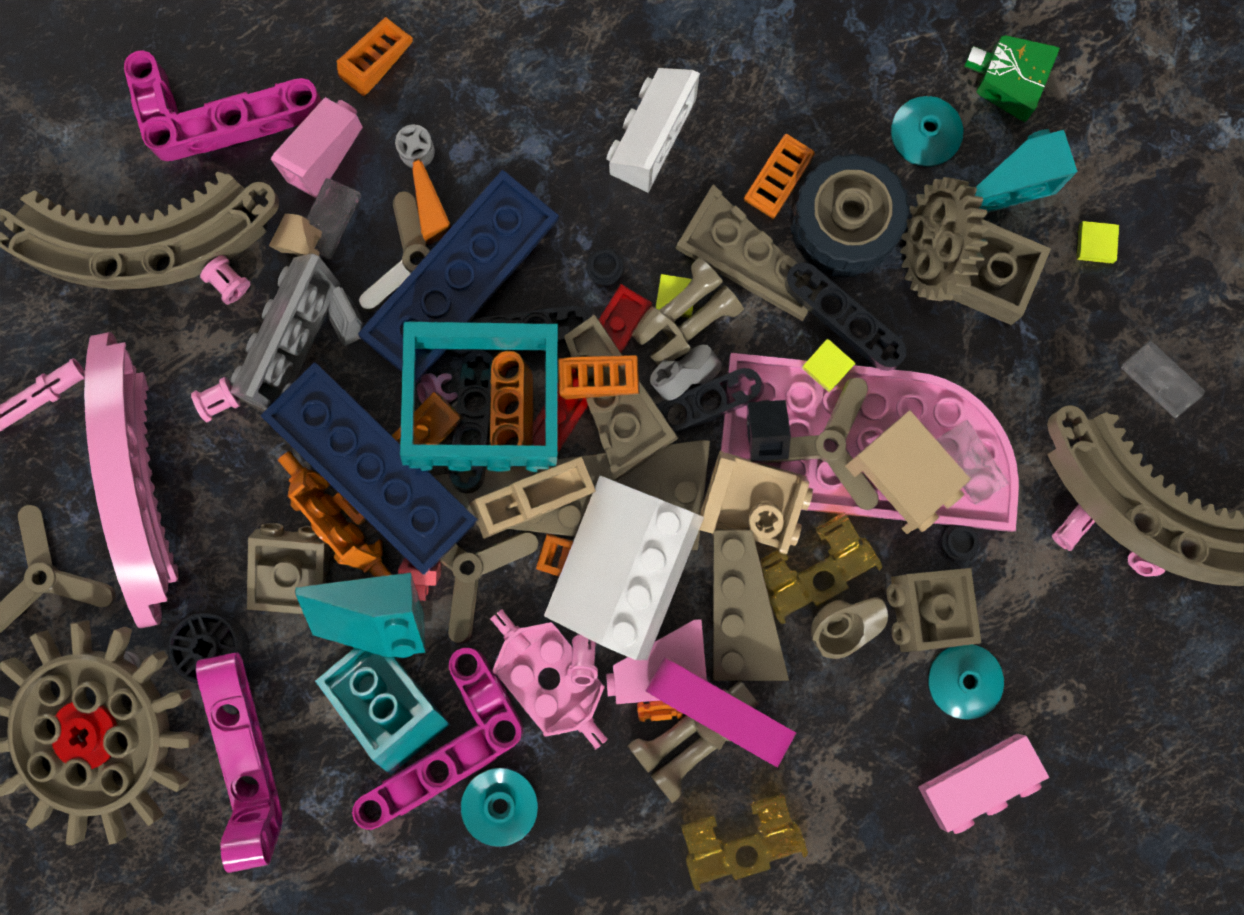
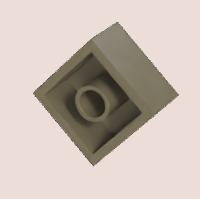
(1005, 276)

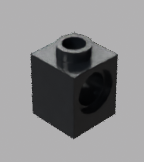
(768, 430)

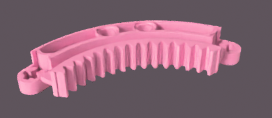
(122, 478)

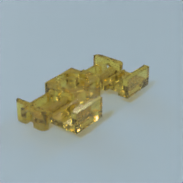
(849, 563)
(715, 863)

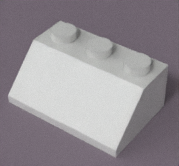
(653, 126)

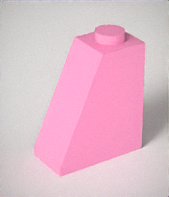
(318, 145)
(633, 676)

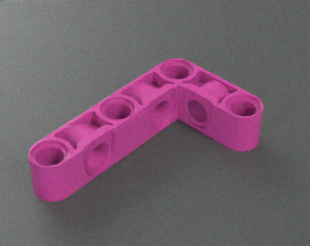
(207, 127)
(241, 752)
(463, 755)

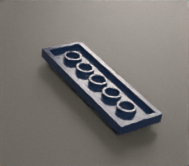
(462, 268)
(367, 468)

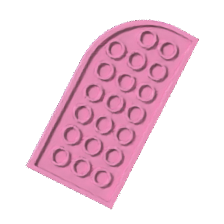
(890, 395)

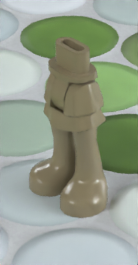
(670, 775)

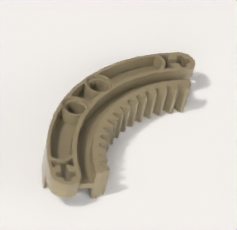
(83, 248)
(1121, 492)

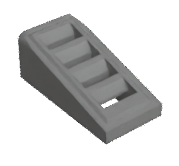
(344, 317)

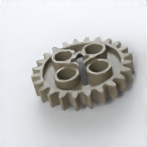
(944, 239)

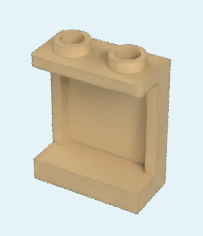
(911, 472)
(741, 484)

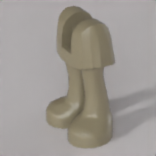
(654, 320)

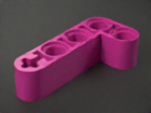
(720, 712)

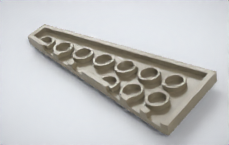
(671, 475)

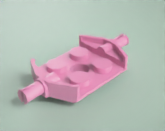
(519, 665)

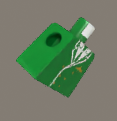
(1013, 73)

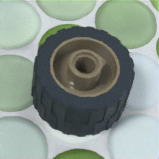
(849, 215)

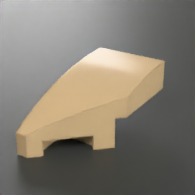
(296, 236)

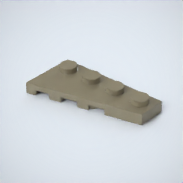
(741, 252)
(627, 425)
(743, 621)

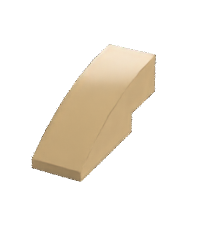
(532, 497)

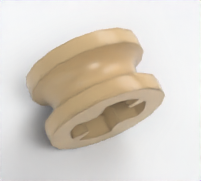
(755, 517)

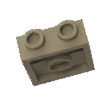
(281, 563)
(934, 610)

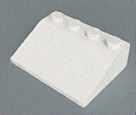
(623, 568)

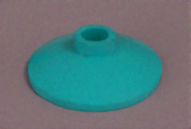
(917, 143)
(947, 685)
(484, 821)

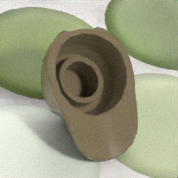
(846, 627)

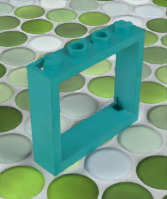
(478, 336)

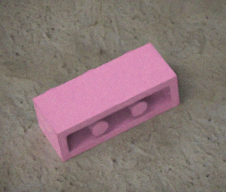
(984, 783)

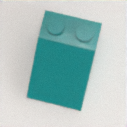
(1030, 173)
(367, 614)
(382, 707)

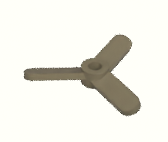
(413, 246)
(837, 431)
(57, 581)
(466, 585)

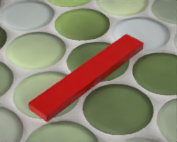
(619, 321)

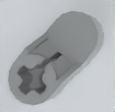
(675, 377)

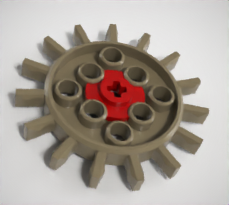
(89, 733)

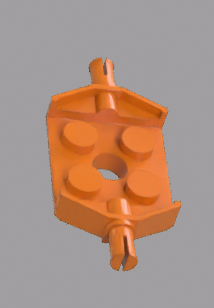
(326, 521)

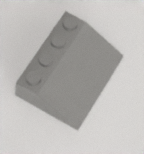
(286, 332)

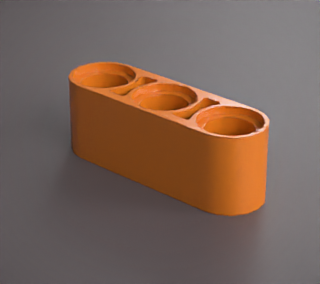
(509, 390)

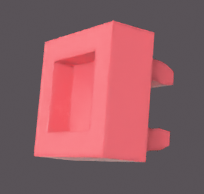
(421, 581)

